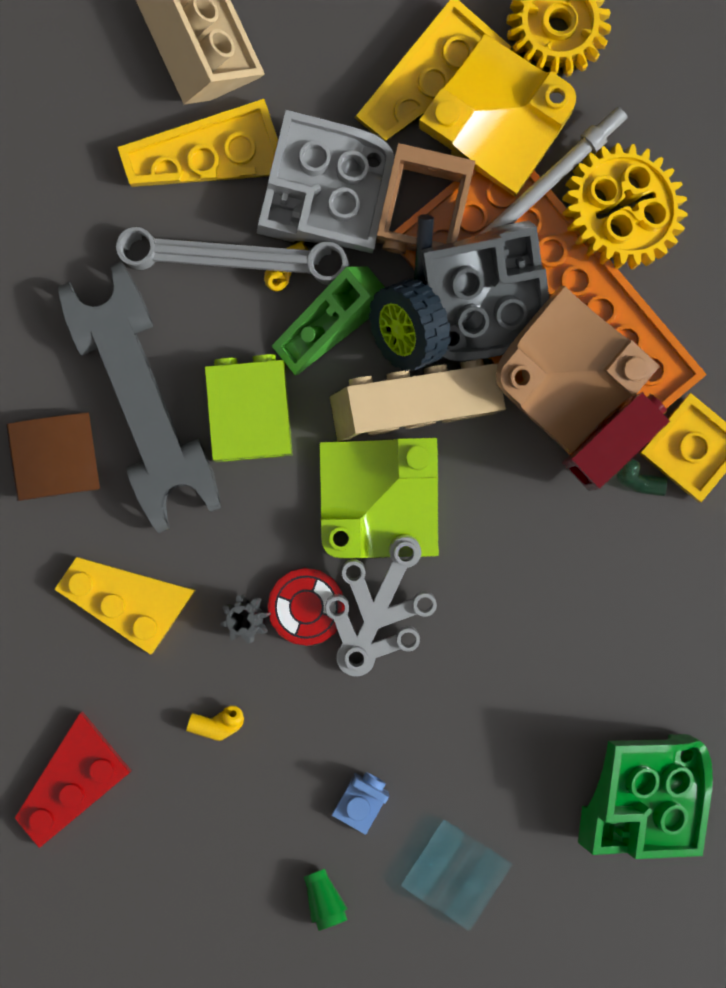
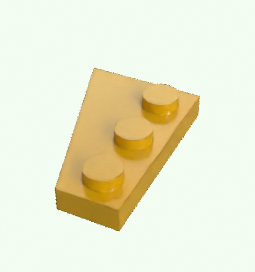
(125, 601)

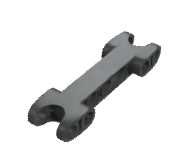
(113, 332)

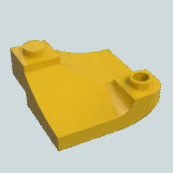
(499, 113)

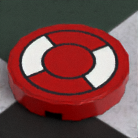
(299, 606)

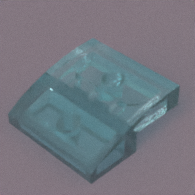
(457, 874)

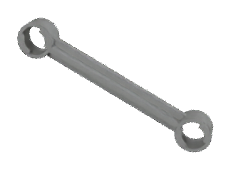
(229, 255)

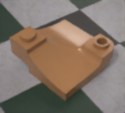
(571, 369)

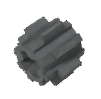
(255, 617)

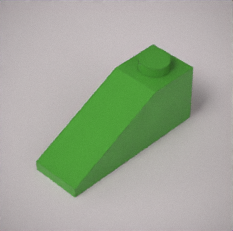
(329, 318)

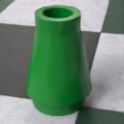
(324, 901)

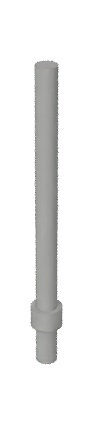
(591, 141)

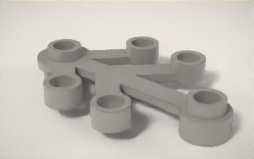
(377, 612)

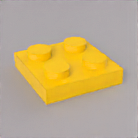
(690, 448)

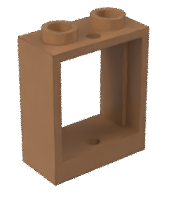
(431, 164)

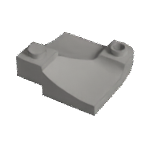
(324, 184)

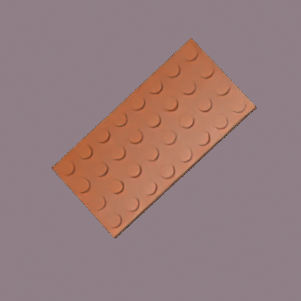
(567, 265)

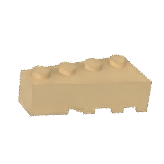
(416, 399)

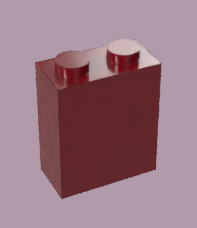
(617, 441)

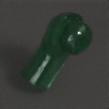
(641, 483)

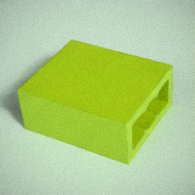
(248, 409)

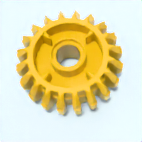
(554, 47)

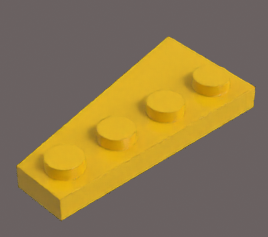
(424, 70)
(211, 149)

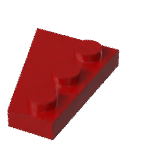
(71, 782)

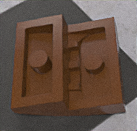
(53, 456)

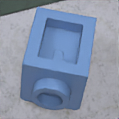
(361, 801)

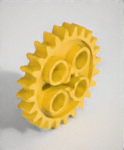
(640, 238)

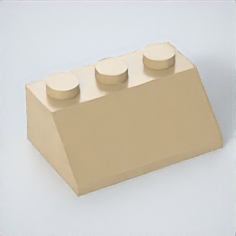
(201, 46)

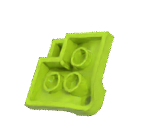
(378, 494)

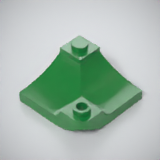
(650, 799)

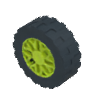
(409, 324)

